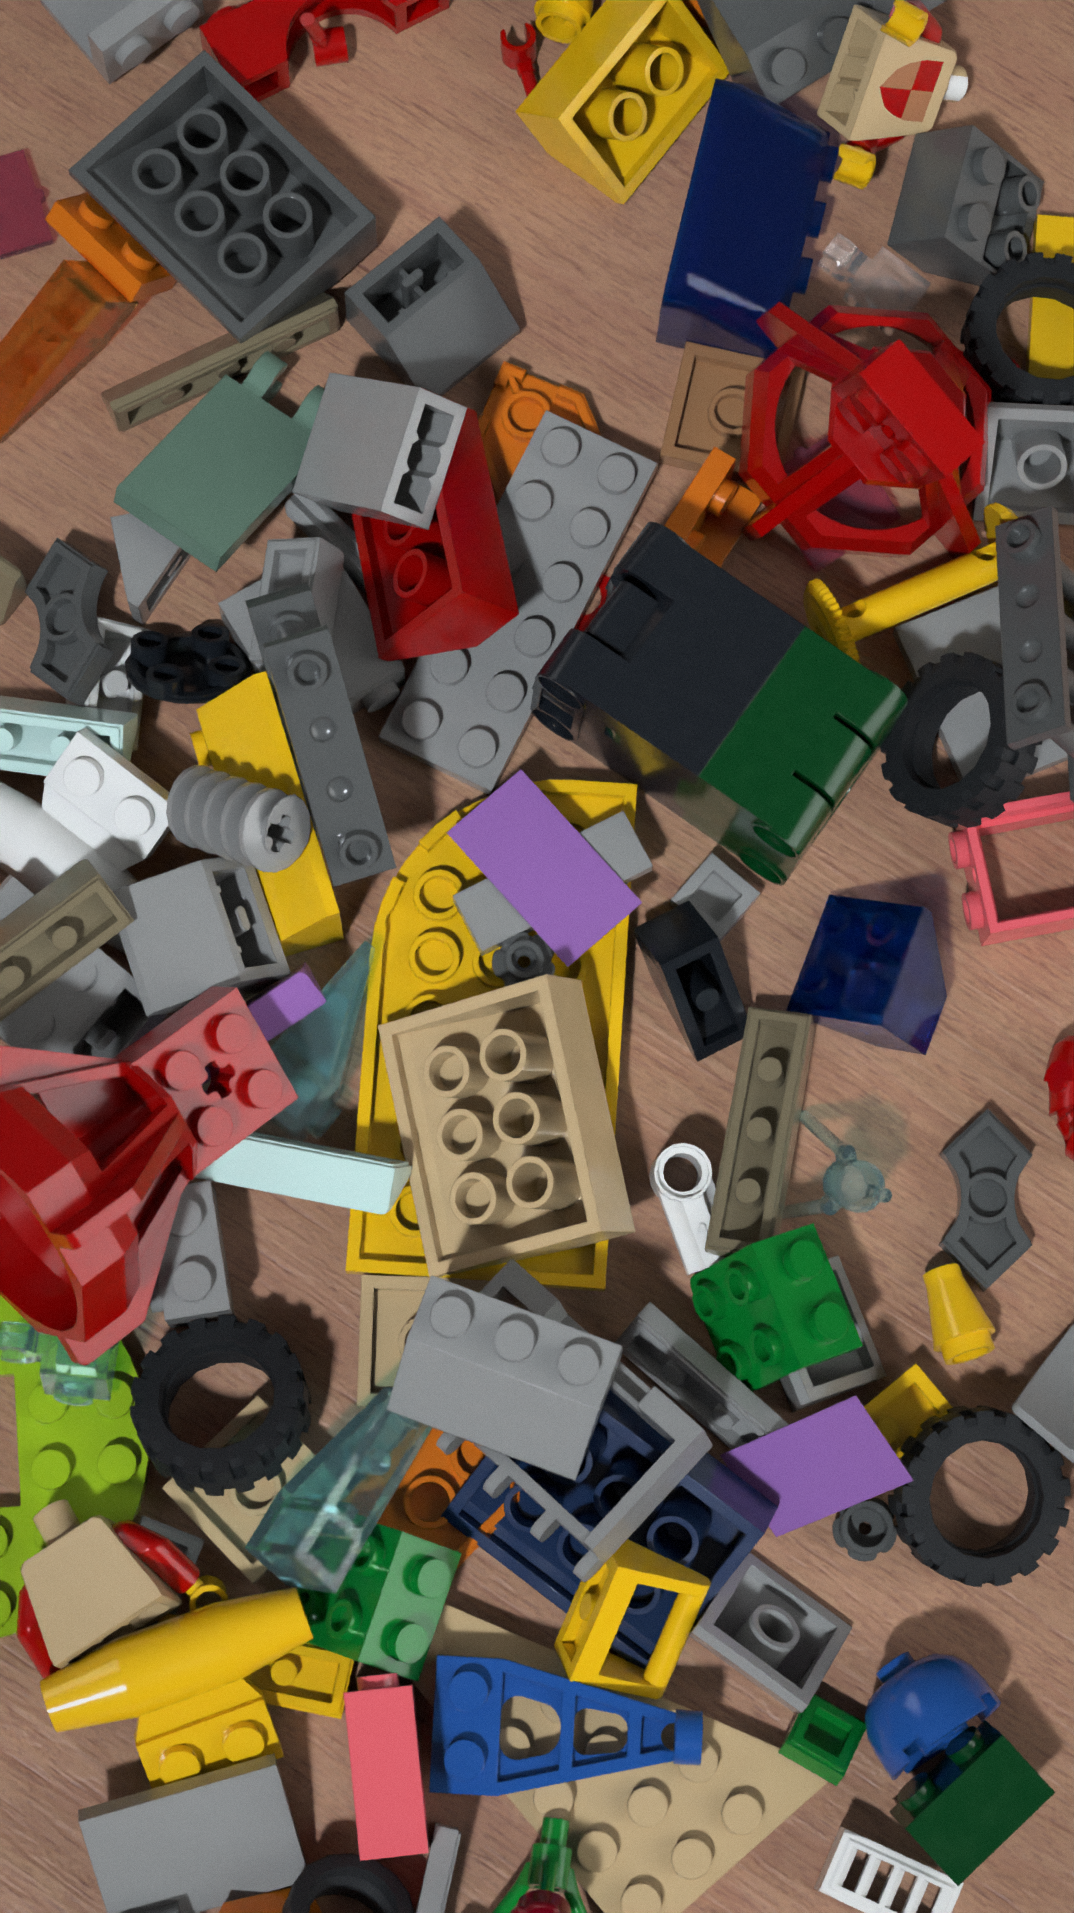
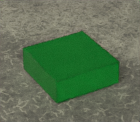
(823, 1739)

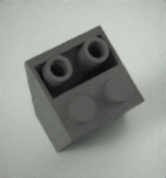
(964, 206)
(431, 310)

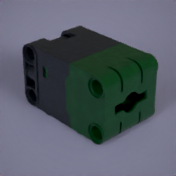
(717, 703)

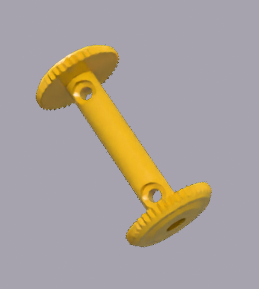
(907, 598)

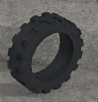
(1014, 282)
(912, 741)
(201, 1348)
(1043, 1507)

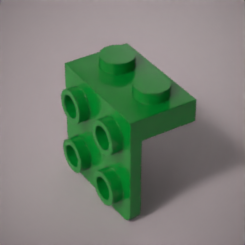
(774, 1308)
(385, 1603)

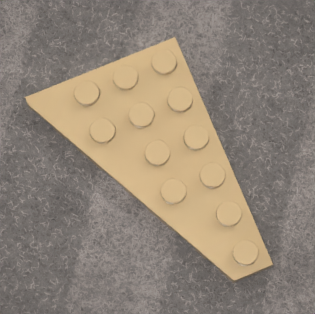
(644, 1833)

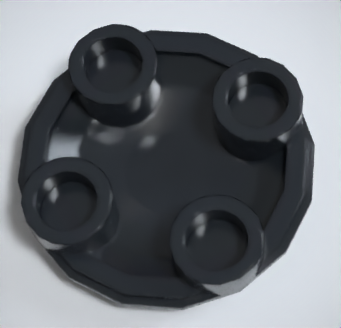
(186, 665)

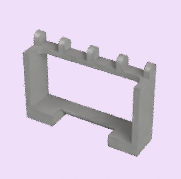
(686, 1438)

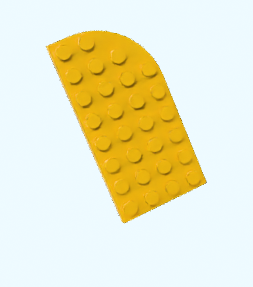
(432, 961)

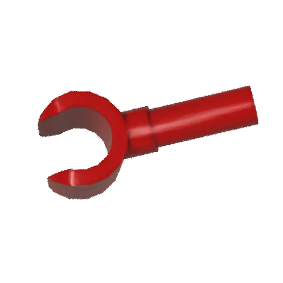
(328, 43)
(521, 57)

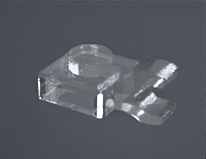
(874, 282)

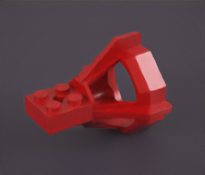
(890, 425)
(106, 1158)

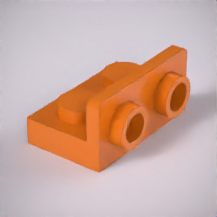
(109, 247)
(713, 509)

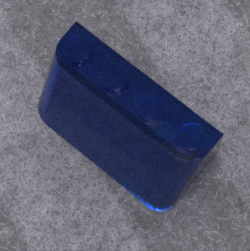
(744, 222)

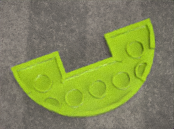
(68, 1455)

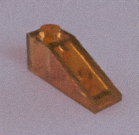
(56, 339)

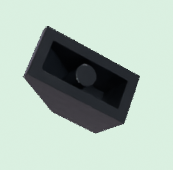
(693, 979)

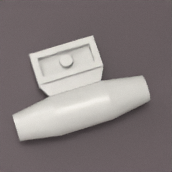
(91, 810)

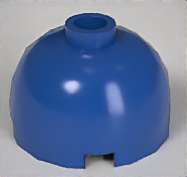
(923, 1708)

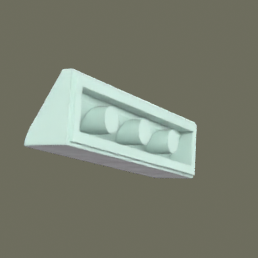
(39, 731)
(312, 1172)

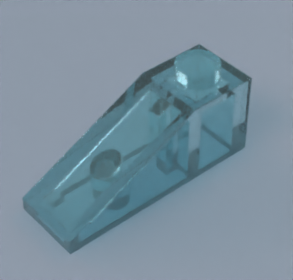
(320, 1049)
(337, 1499)

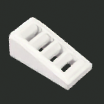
(840, 1861)

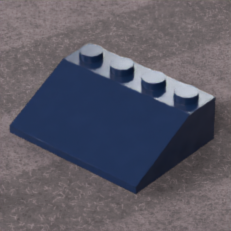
(701, 1524)

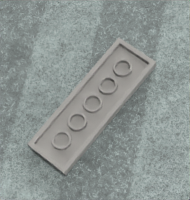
(559, 536)

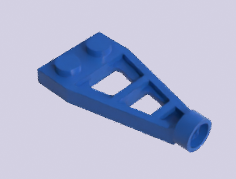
(468, 1723)

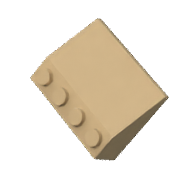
(506, 1126)

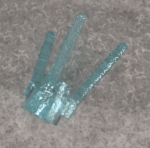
(847, 1182)

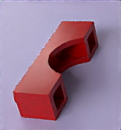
(259, 36)

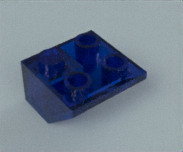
(873, 974)

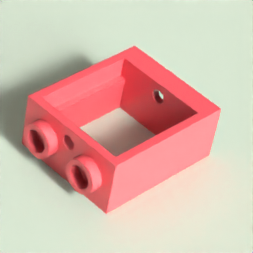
(979, 902)
(386, 1768)

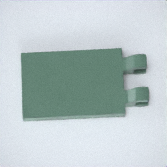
(222, 465)

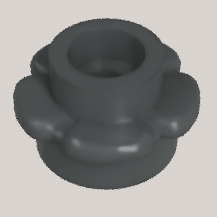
(506, 959)
(882, 1533)

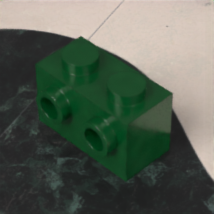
(970, 1800)

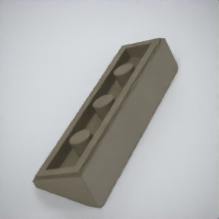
(206, 365)
(56, 933)
(761, 1130)

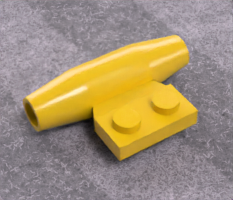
(186, 1685)

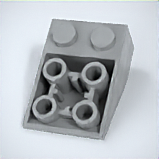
(84, 1011)

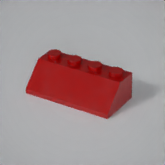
(442, 583)

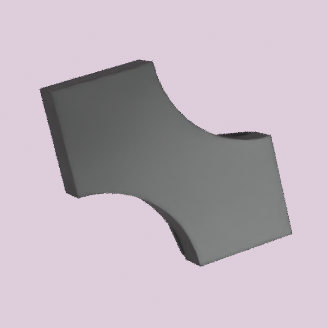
(70, 643)
(986, 1227)

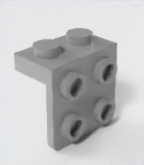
(122, 32)

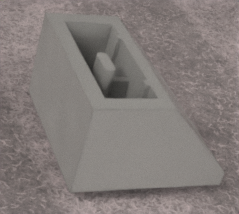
(199, 932)

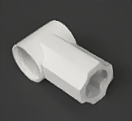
(687, 1211)

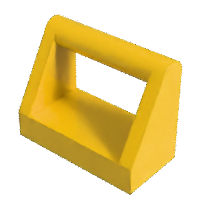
(600, 1607)

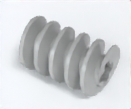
(237, 819)

